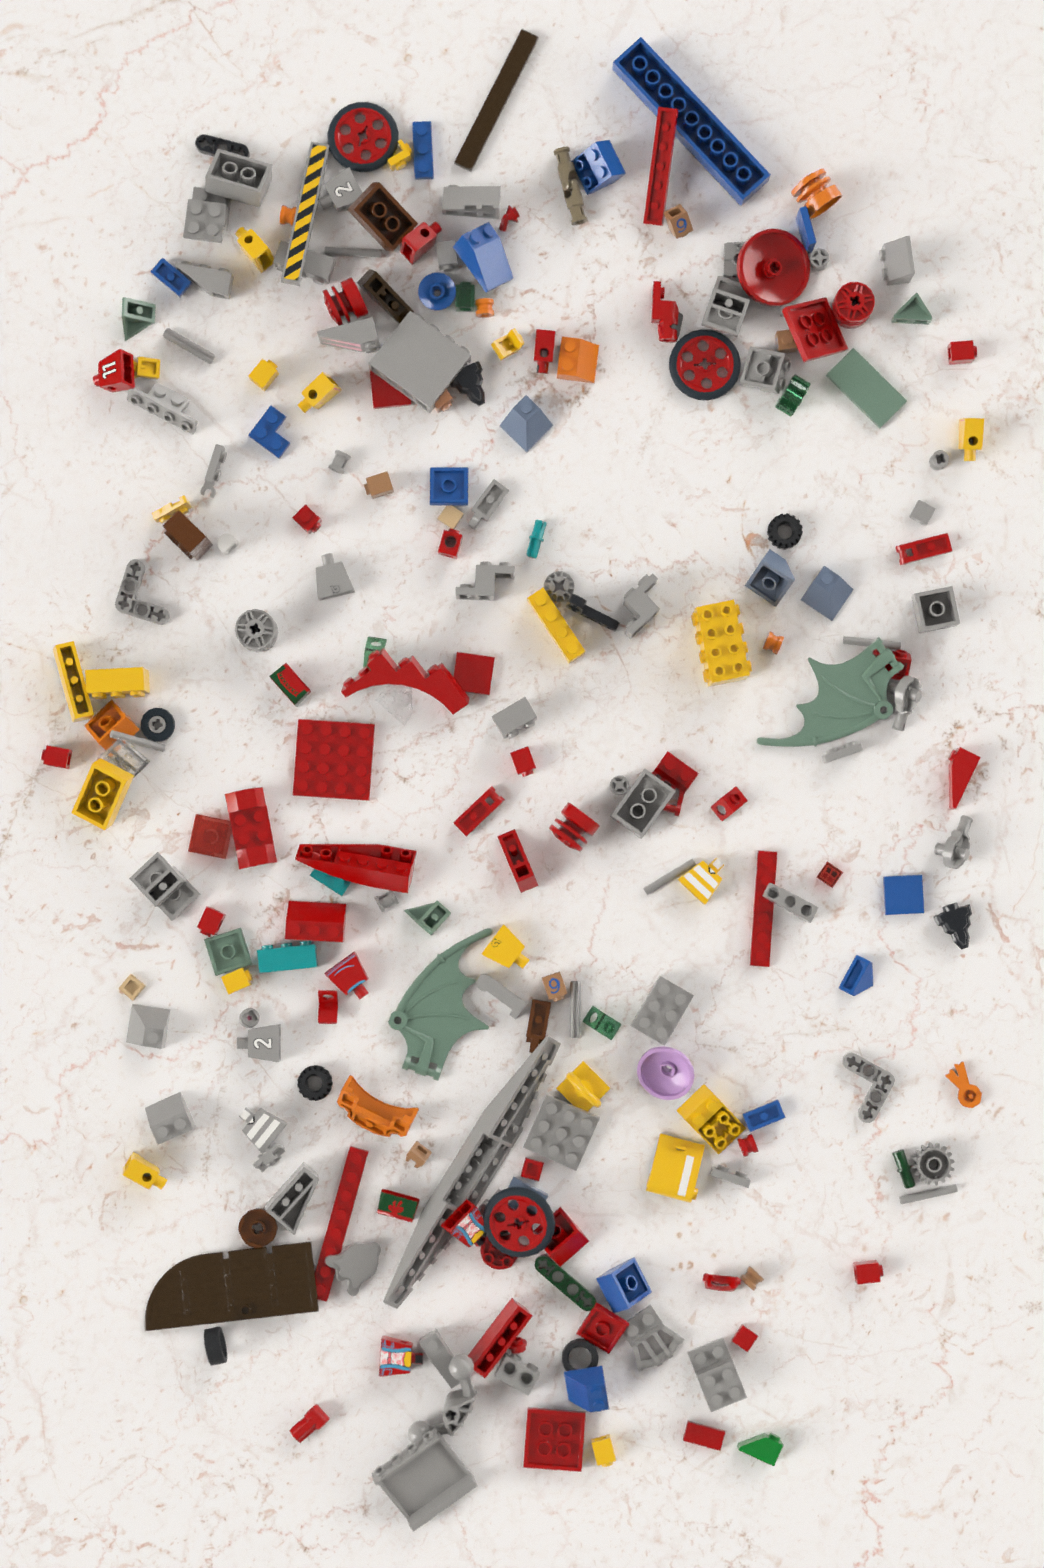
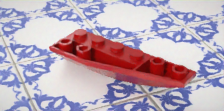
(362, 863)

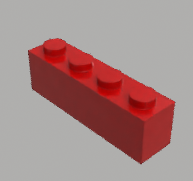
(499, 1337)

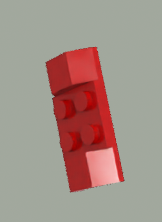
(250, 827)

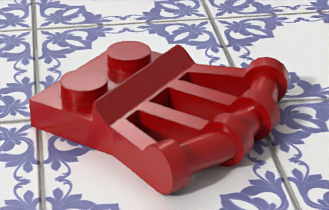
(676, 774)

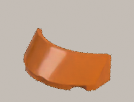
(373, 1113)

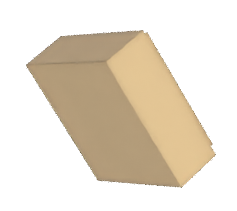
(450, 516)
(132, 987)

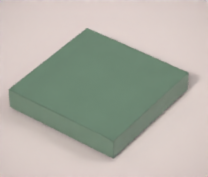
(228, 951)

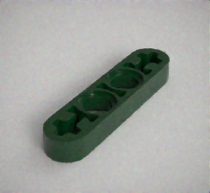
(567, 1280)

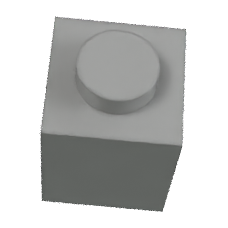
(446, 256)

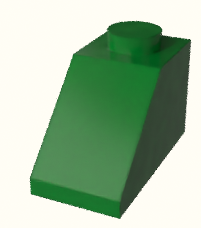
(762, 1447)

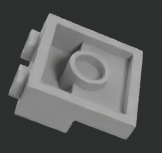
(765, 370)

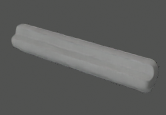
(188, 345)
(575, 1008)

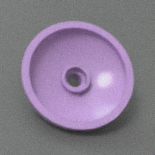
(659, 1079)

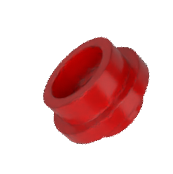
(518, 1345)

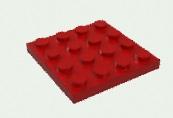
(333, 759)

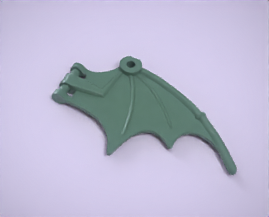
(846, 698)
(434, 1010)

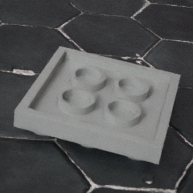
(561, 1132)

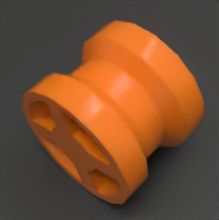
(287, 215)
(484, 307)
(773, 642)

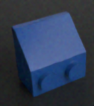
(624, 1285)
(587, 1388)

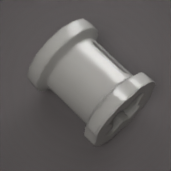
(933, 459)
(339, 462)
(386, 900)

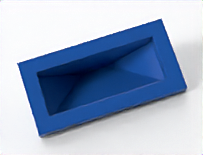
(858, 977)

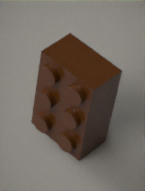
(382, 216)
(187, 536)

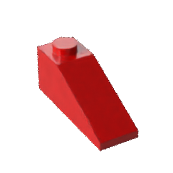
(960, 772)
(517, 861)

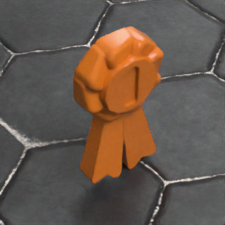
(968, 1094)

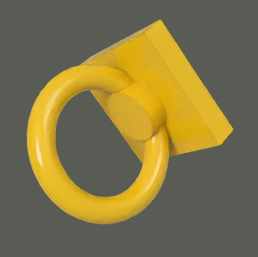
(583, 1087)

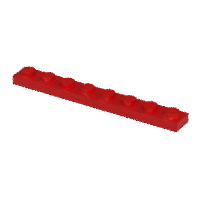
(340, 1218)

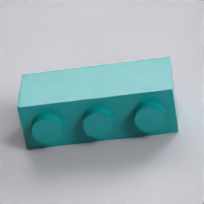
(287, 957)

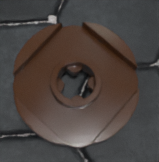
(248, 1233)

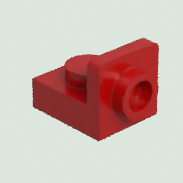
(307, 519)

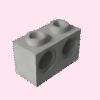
(514, 1378)

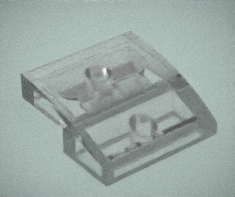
(125, 756)

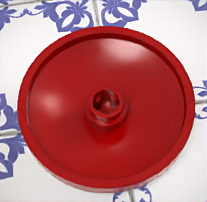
(773, 267)

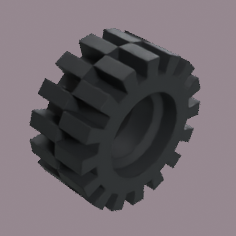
(773, 531)
(303, 1082)

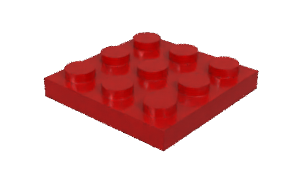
(814, 329)
(554, 1439)

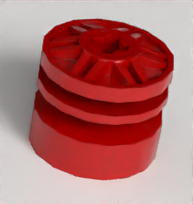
(345, 302)
(853, 316)
(574, 827)

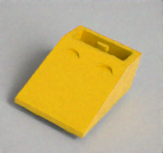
(711, 1119)

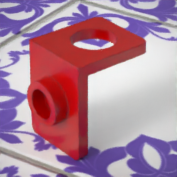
(731, 802)
(328, 1007)

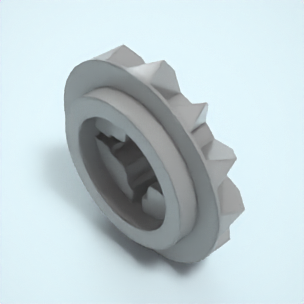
(558, 577)

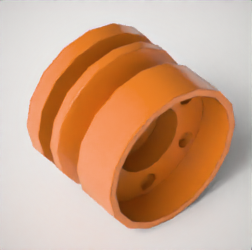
(815, 192)

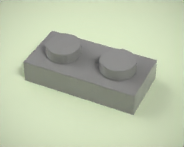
(833, 754)
(738, 1178)

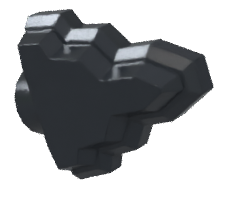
(469, 383)
(955, 922)

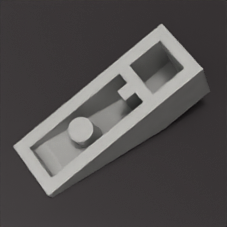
(439, 1355)

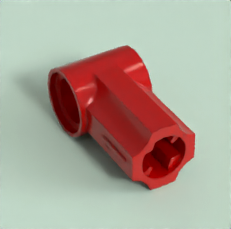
(313, 1420)

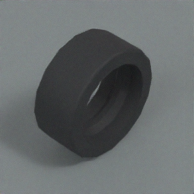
(579, 1343)
(215, 1345)

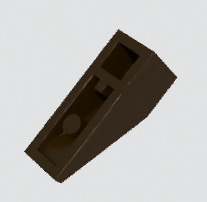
(384, 295)

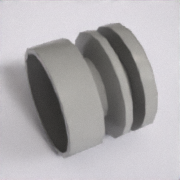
(261, 640)

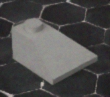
(148, 1026)

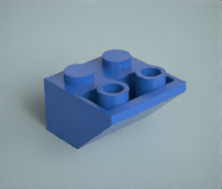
(598, 166)

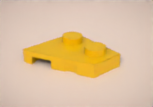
(166, 512)

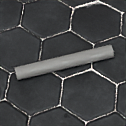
(353, 252)
(866, 642)
(138, 741)
(668, 877)
(928, 1194)

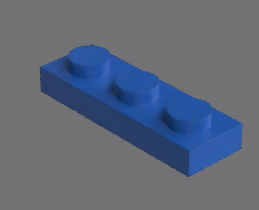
(423, 150)

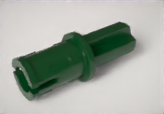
(904, 1168)

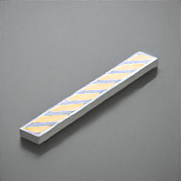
(305, 214)

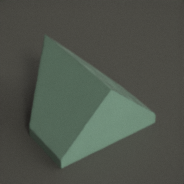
(913, 312)
(136, 316)
(429, 916)

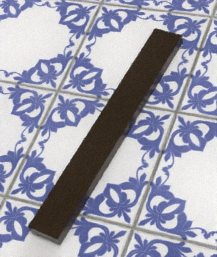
(496, 100)

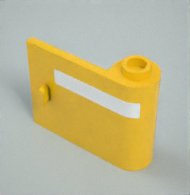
(675, 1171)

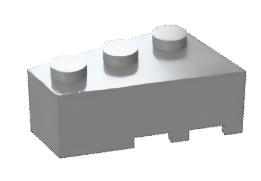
(472, 201)
(293, 1197)

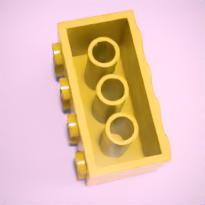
(721, 643)

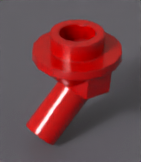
(512, 215)

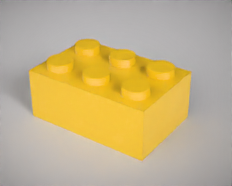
(117, 682)
(102, 794)

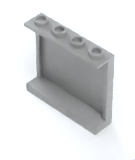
(419, 361)
(424, 1478)

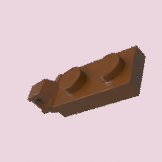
(537, 1023)

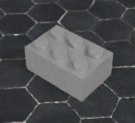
(238, 178)
(662, 1010)

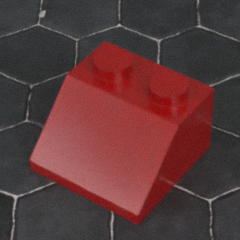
(566, 1239)

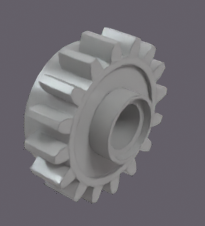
(943, 1163)

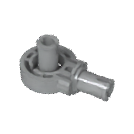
(906, 697)
(957, 846)

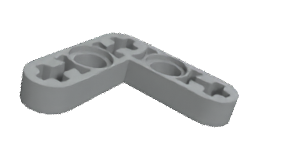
(135, 603)
(875, 1079)

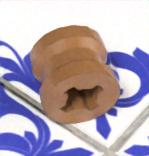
(751, 1278)

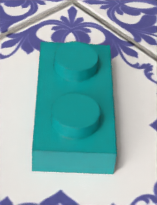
(336, 884)

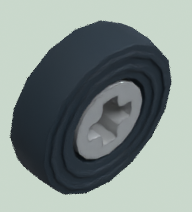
(163, 732)

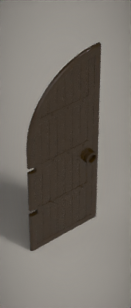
(234, 1288)

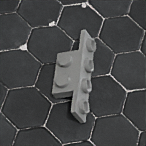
(164, 404)

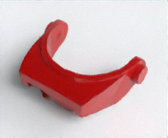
(733, 1282)

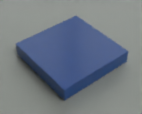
(805, 229)
(448, 486)
(903, 894)

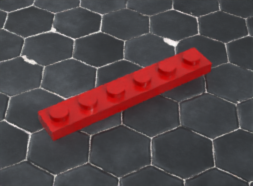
(660, 166)
(763, 910)

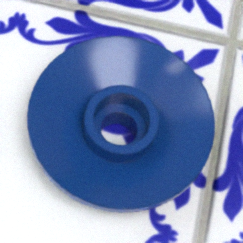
(435, 282)

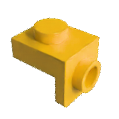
(399, 160)
(508, 344)

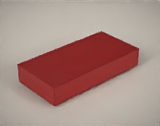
(704, 1435)

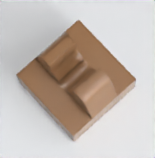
(418, 1154)

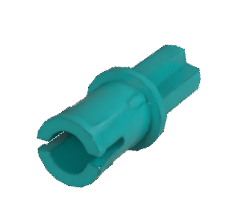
(536, 539)

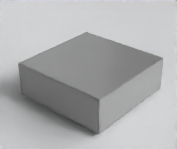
(922, 512)

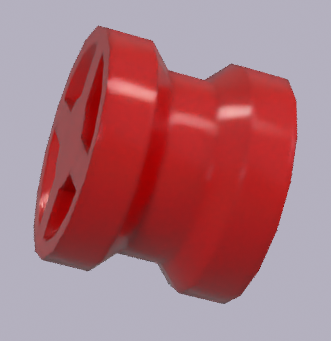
(747, 1145)

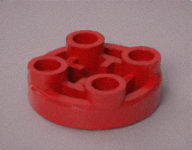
(494, 1257)

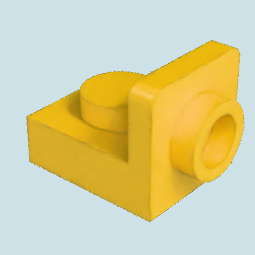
(146, 368)

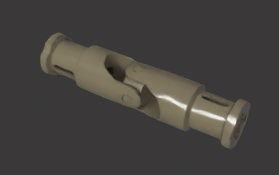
(570, 183)

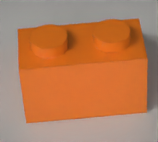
(577, 360)
(107, 719)

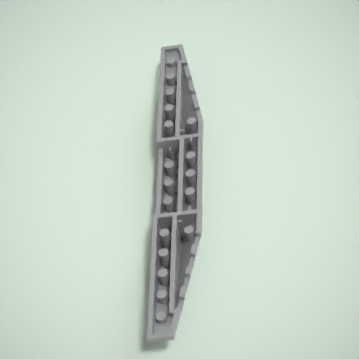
(472, 1168)

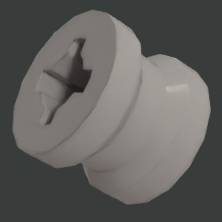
(821, 257)
(619, 785)

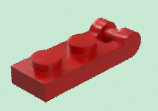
(924, 548)
(478, 811)

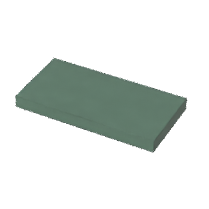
(866, 388)

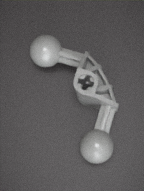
(457, 1403)

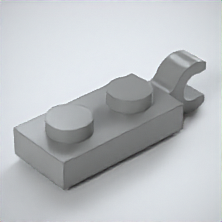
(213, 472)
(488, 503)

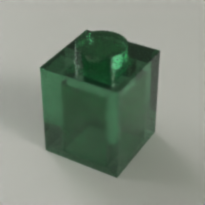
(465, 297)

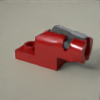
(666, 314)

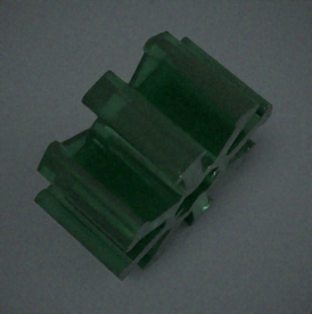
(792, 395)

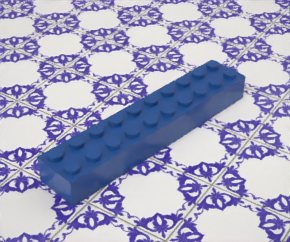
(696, 125)

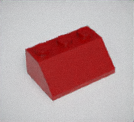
(315, 921)

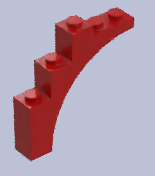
(383, 670)

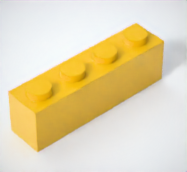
(556, 625)
(73, 681)

